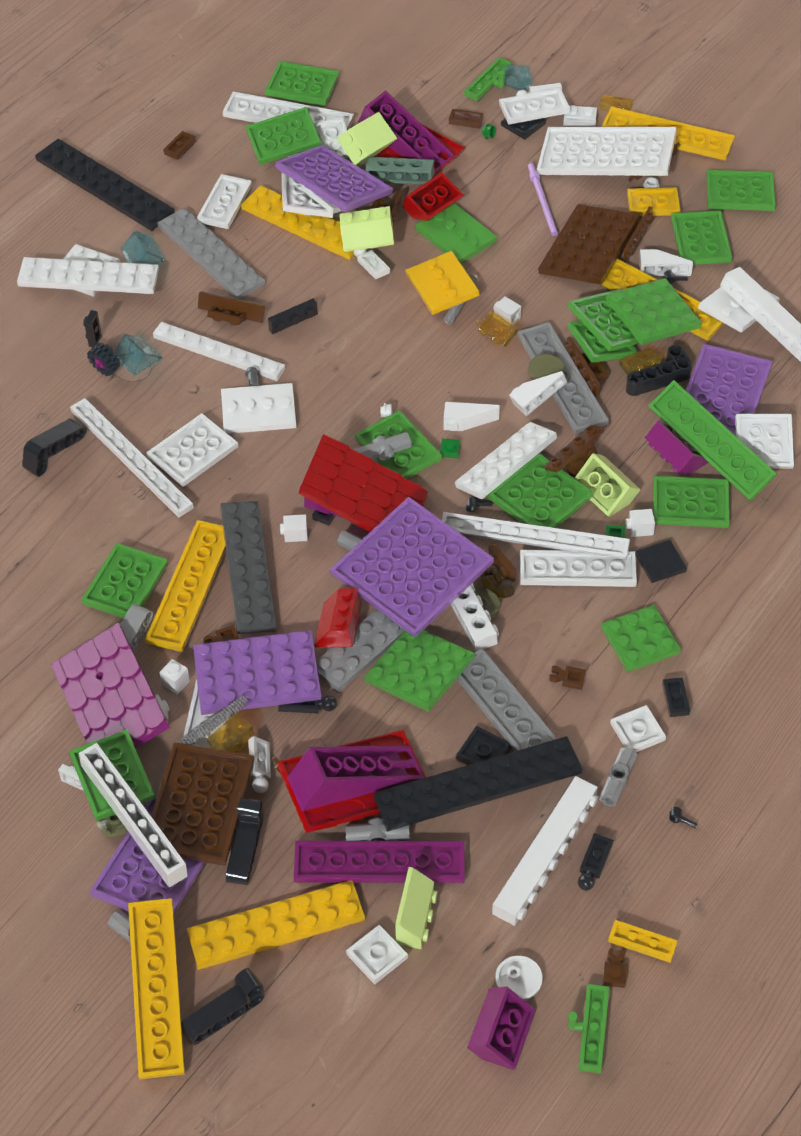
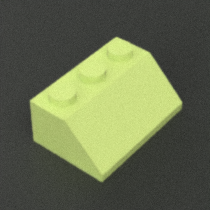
(366, 229)
(609, 485)
(415, 910)

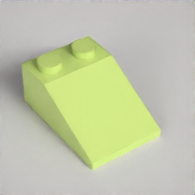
(366, 139)

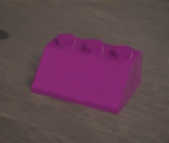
(674, 449)
(501, 1027)

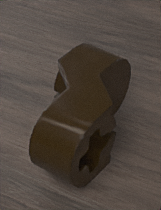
(497, 583)

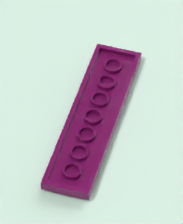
(378, 861)

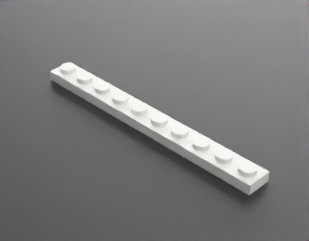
(132, 458)
(538, 535)

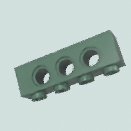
(401, 170)

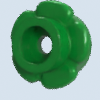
(488, 131)

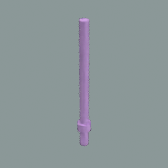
(535, 178)

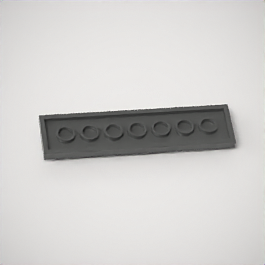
(247, 567)

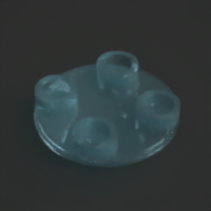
(517, 77)

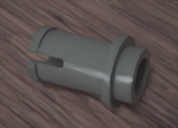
(252, 376)

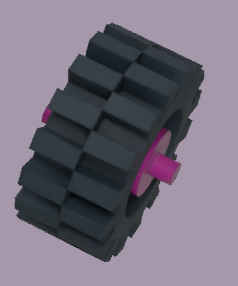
(103, 359)

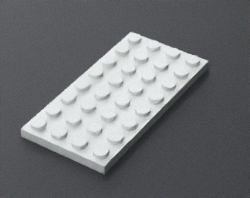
(607, 151)

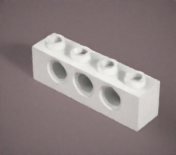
(479, 637)

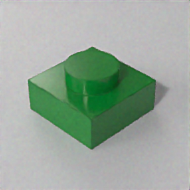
(450, 448)
(615, 531)

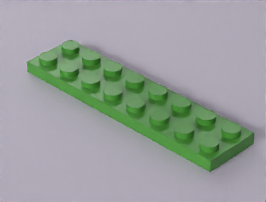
(712, 440)

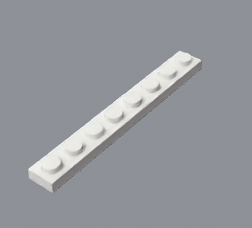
(218, 350)

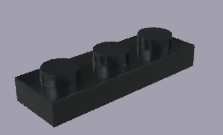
(292, 316)

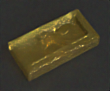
(608, 101)

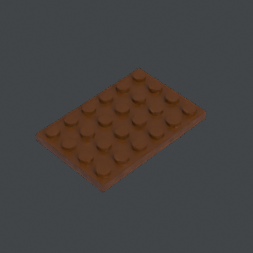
(589, 244)
(201, 801)

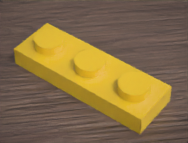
(642, 941)

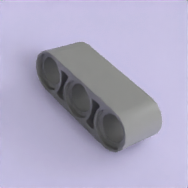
(136, 623)

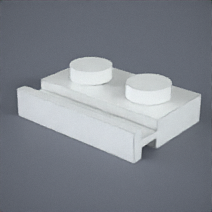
(580, 116)

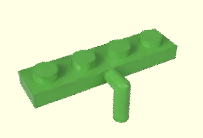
(491, 76)
(592, 1028)

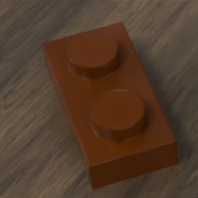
(466, 118)
(179, 145)
(502, 563)

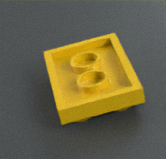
(661, 199)

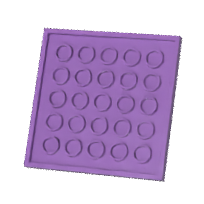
(412, 566)

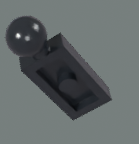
(328, 703)
(594, 861)

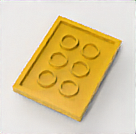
(442, 282)

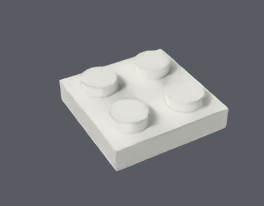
(638, 729)
(377, 954)

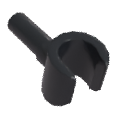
(670, 278)
(472, 503)
(675, 817)

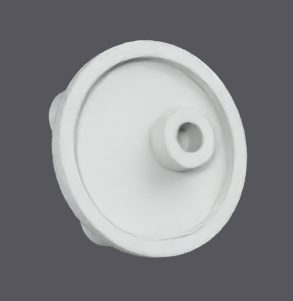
(520, 975)

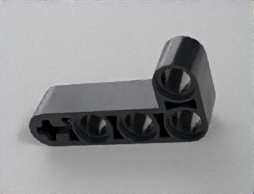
(661, 375)
(50, 443)
(245, 842)
(225, 1008)

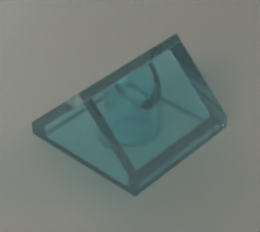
(142, 249)
(136, 354)

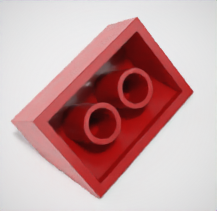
(431, 198)
(339, 619)

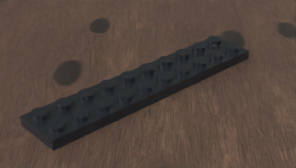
(104, 184)
(477, 783)

